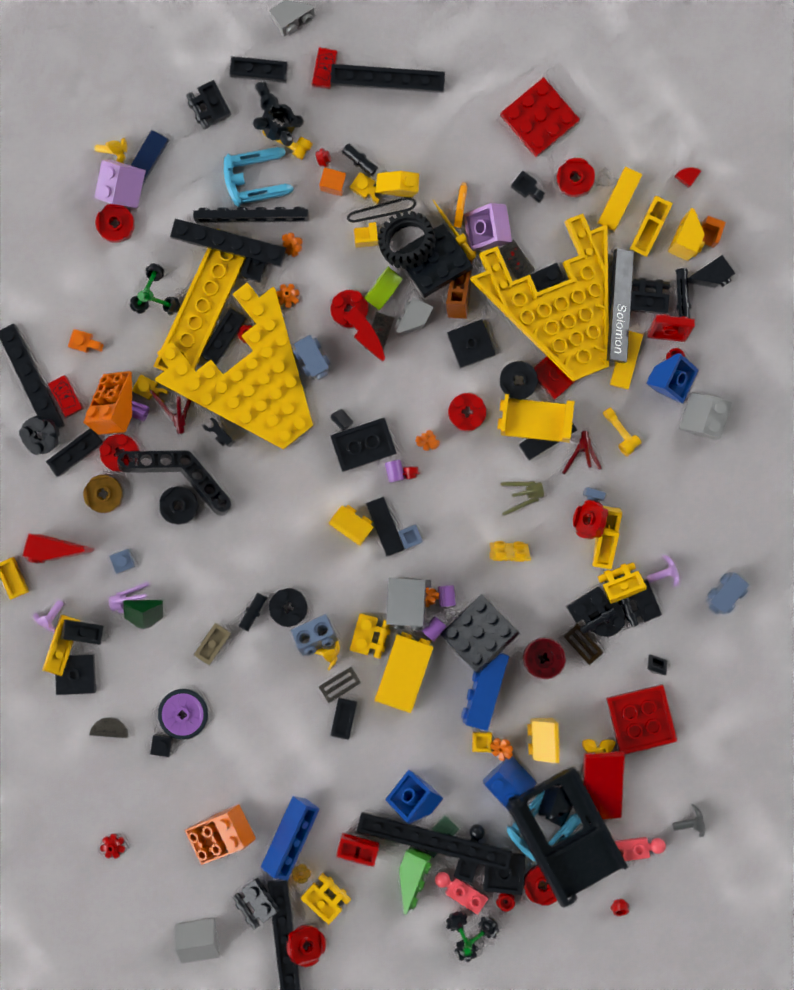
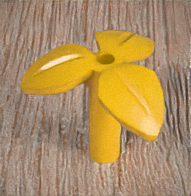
(114, 147)
(330, 655)
(605, 746)

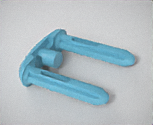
(233, 180)
(567, 829)

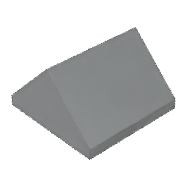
(196, 940)

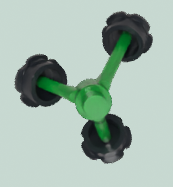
(140, 302)

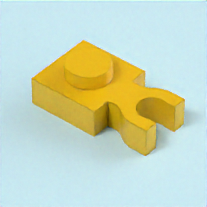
(364, 186)
(144, 385)

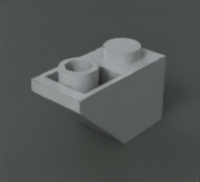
(290, 15)
(415, 317)

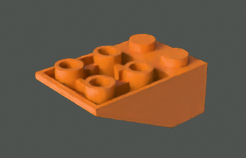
(111, 404)
(220, 834)

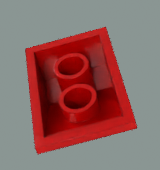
(46, 548)

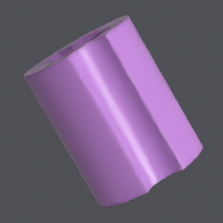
(139, 411)
(394, 471)
(446, 595)
(434, 629)

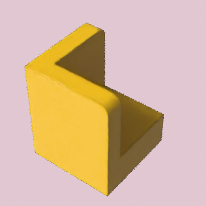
(366, 236)

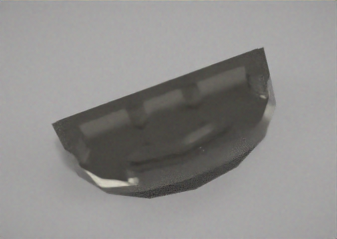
(109, 728)

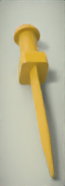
(461, 239)

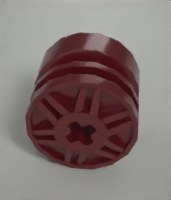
(554, 653)

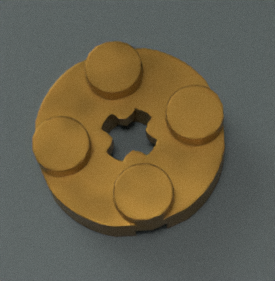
(94, 487)

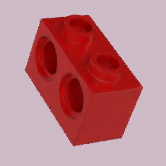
(357, 849)

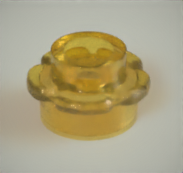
(301, 878)

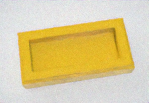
(12, 578)

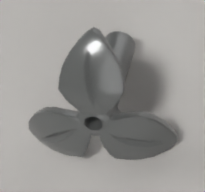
(697, 823)

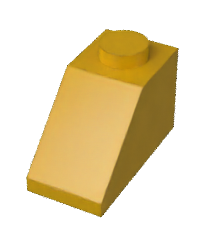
(398, 183)

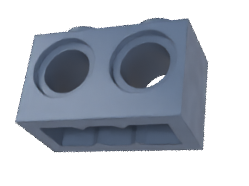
(313, 630)

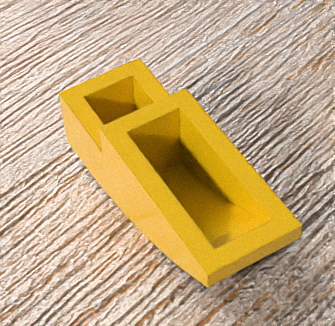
(619, 198)
(651, 225)
(606, 545)

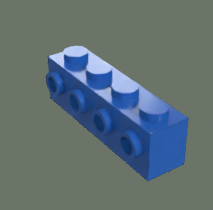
(484, 693)
(290, 838)

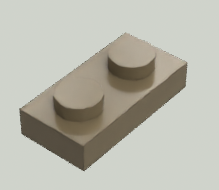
(212, 644)

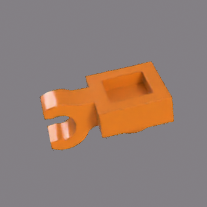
(83, 341)

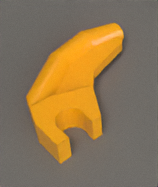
(460, 205)

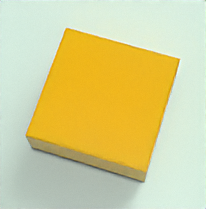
(481, 742)

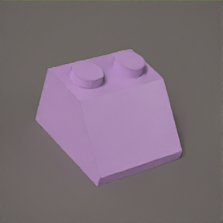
(119, 183)
(487, 227)

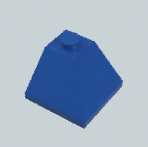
(673, 377)
(413, 798)

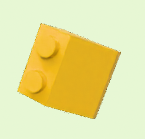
(688, 237)
(351, 525)
(544, 740)

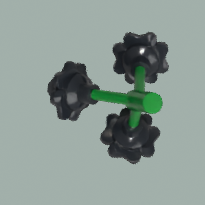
(466, 947)

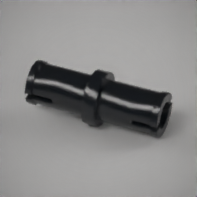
(359, 160)
(252, 611)

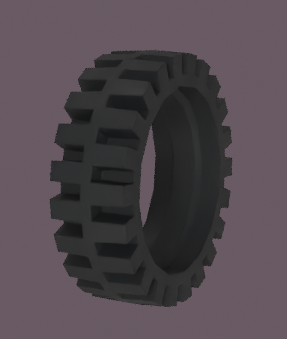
(402, 222)

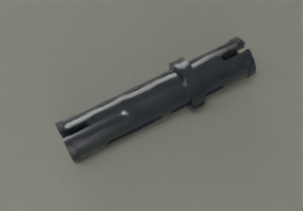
(683, 292)

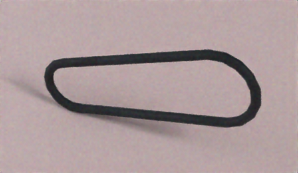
(381, 215)

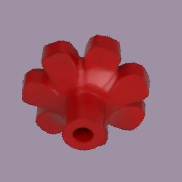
(112, 846)

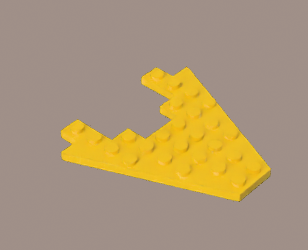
(565, 319)
(261, 389)

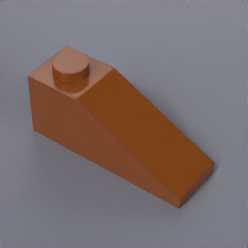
(459, 296)

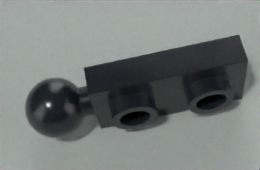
(465, 869)

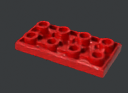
(604, 782)

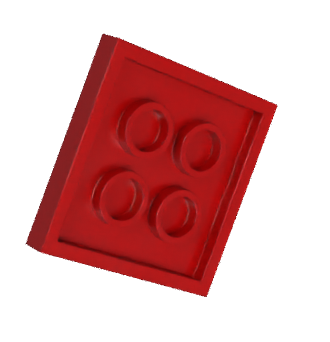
(540, 117)
(641, 719)

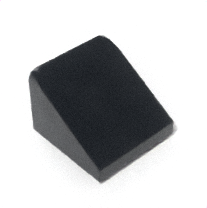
(341, 419)

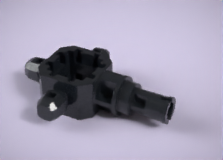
(273, 111)

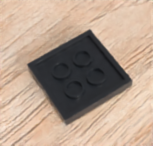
(443, 266)
(480, 634)

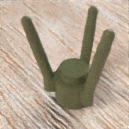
(534, 492)

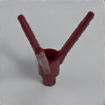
(179, 418)
(583, 446)

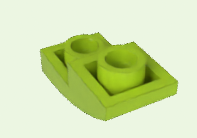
(384, 288)

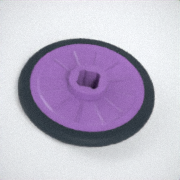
(173, 723)

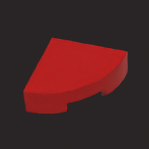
(688, 175)

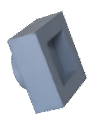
(593, 494)
(410, 536)
(122, 561)

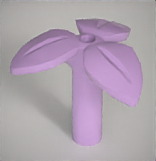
(670, 571)
(46, 620)

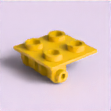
(514, 551)

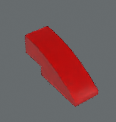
(365, 334)

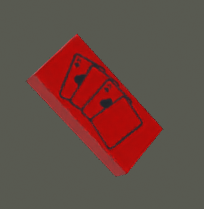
(322, 69)
(65, 396)

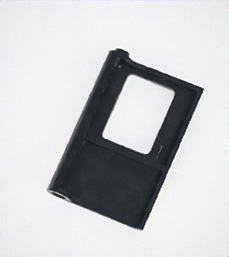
(580, 857)

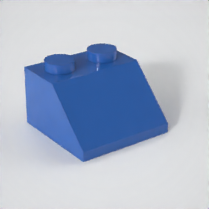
(508, 780)

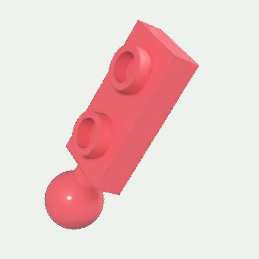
(639, 848)
(461, 892)

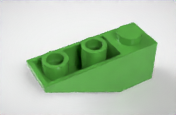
(412, 871)

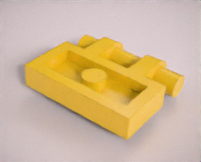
(622, 587)
(364, 634)
(321, 903)

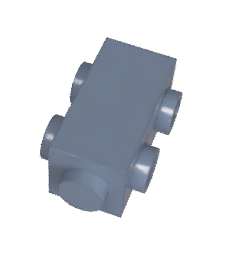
(315, 363)
(723, 597)

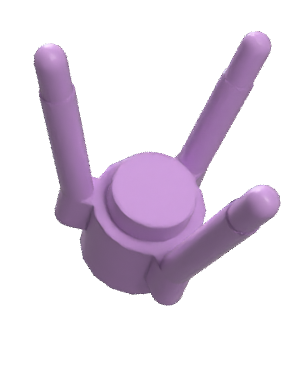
(116, 601)

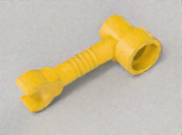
(299, 148)
(629, 443)

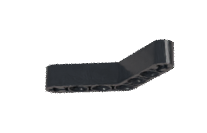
(177, 466)

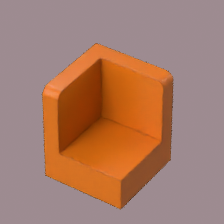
(332, 181)
(713, 230)

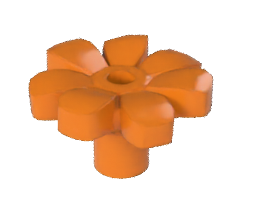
(292, 244)
(290, 298)
(427, 440)
(431, 596)
(501, 748)

